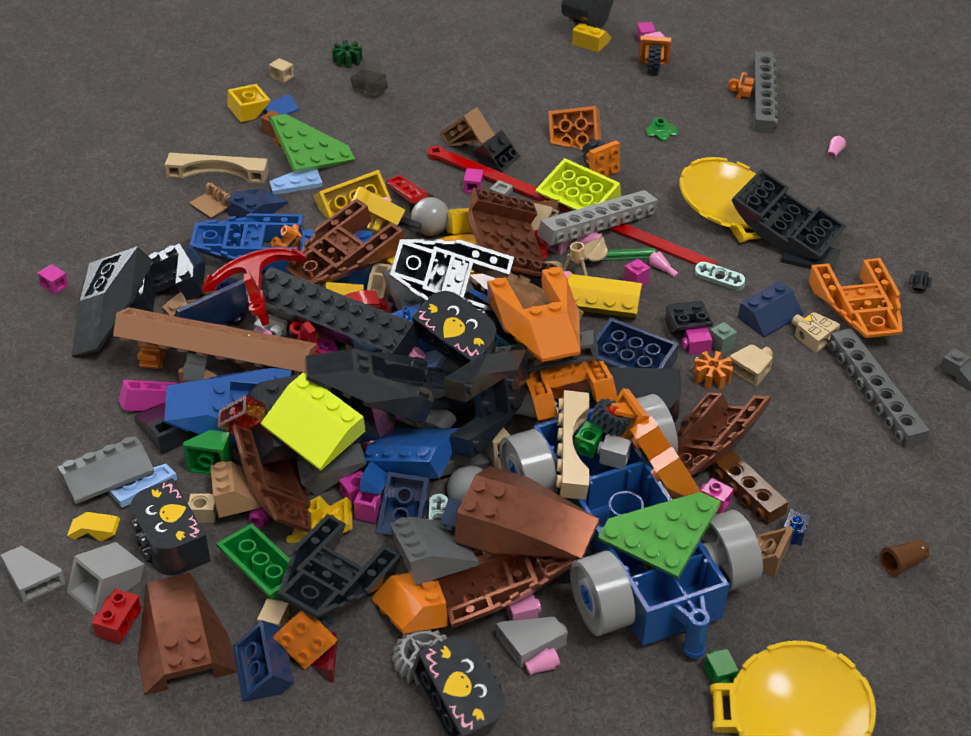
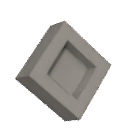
(502, 188)

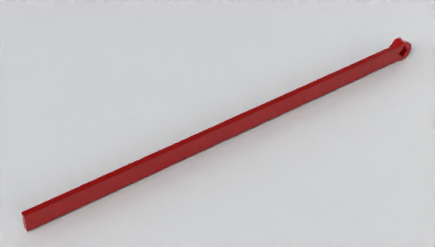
(526, 189)

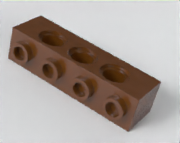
(750, 488)

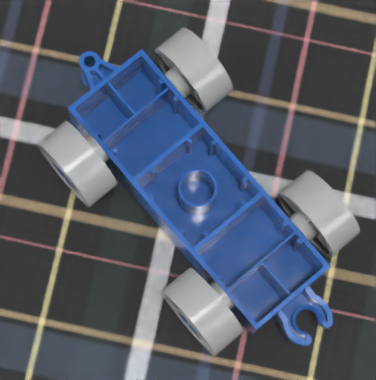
(614, 587)

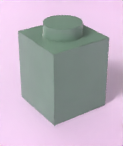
(723, 338)

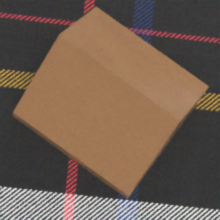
(774, 548)

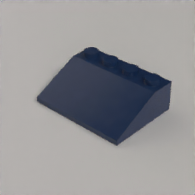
(219, 307)
(634, 348)

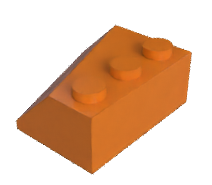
(574, 126)
(412, 605)

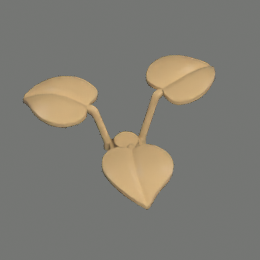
(593, 250)

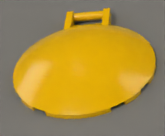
(709, 188)
(796, 692)

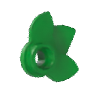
(661, 129)

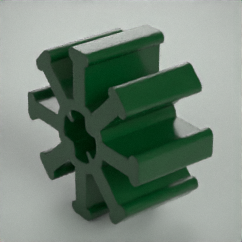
(347, 54)

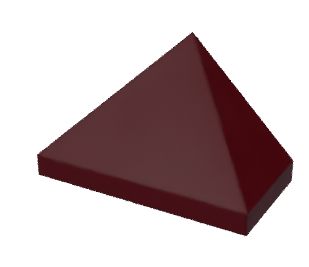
(327, 661)

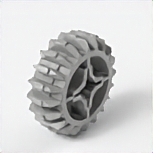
(414, 642)

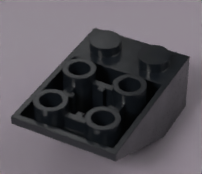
(161, 434)

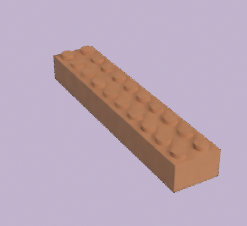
(212, 339)

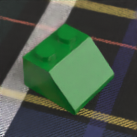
(207, 450)

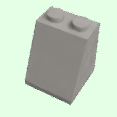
(100, 572)

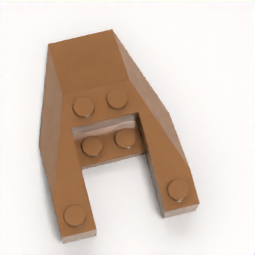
(526, 292)

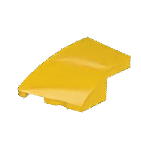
(319, 509)

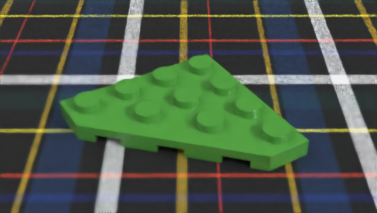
(308, 147)
(662, 533)

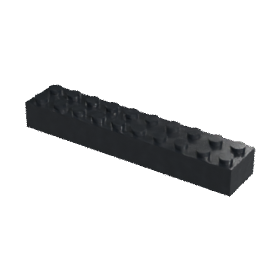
(337, 315)

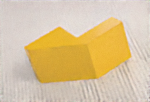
(97, 525)

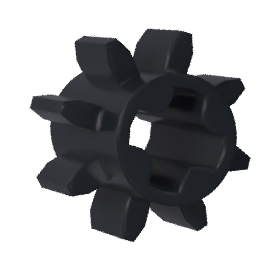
(920, 280)

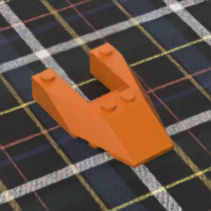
(866, 308)
(547, 329)
(551, 382)
(664, 459)

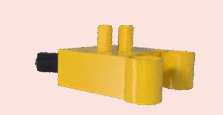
(384, 212)

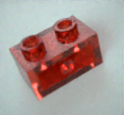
(244, 412)

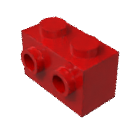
(116, 616)

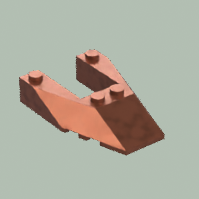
(337, 253)

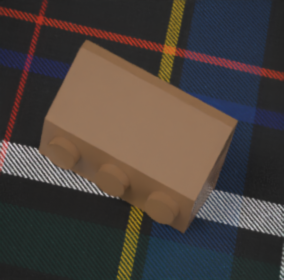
(231, 489)

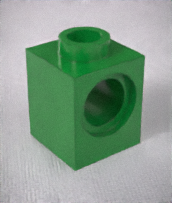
(588, 439)
(720, 667)

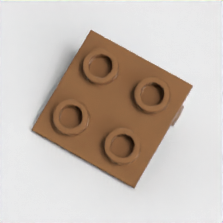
(212, 202)

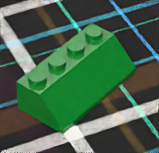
(257, 559)

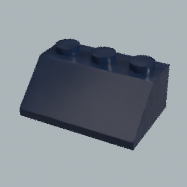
(770, 309)
(262, 663)

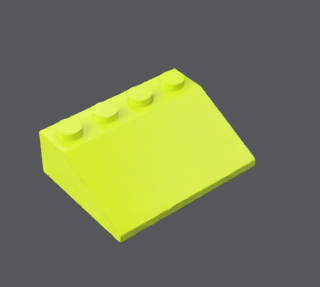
(578, 186)
(313, 422)

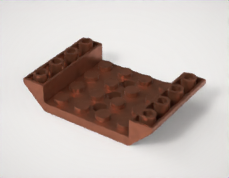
(506, 227)

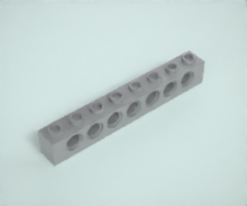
(597, 217)

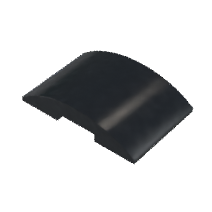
(784, 219)

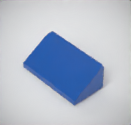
(282, 105)
(373, 479)

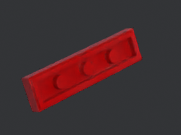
(406, 189)

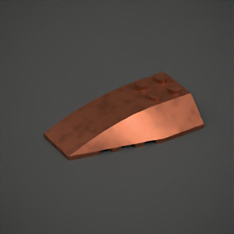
(716, 429)
(274, 483)
(520, 518)
(496, 584)
(180, 634)

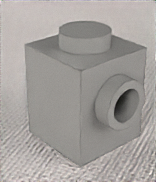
(614, 451)

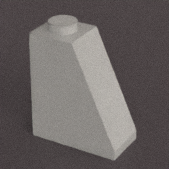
(31, 573)
(531, 636)

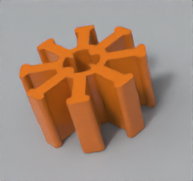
(151, 356)
(712, 370)

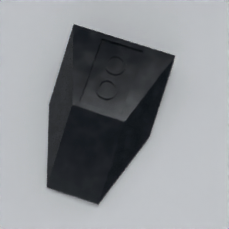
(107, 289)

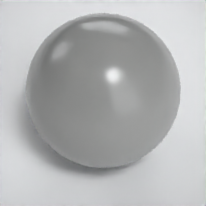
(432, 215)
(460, 481)

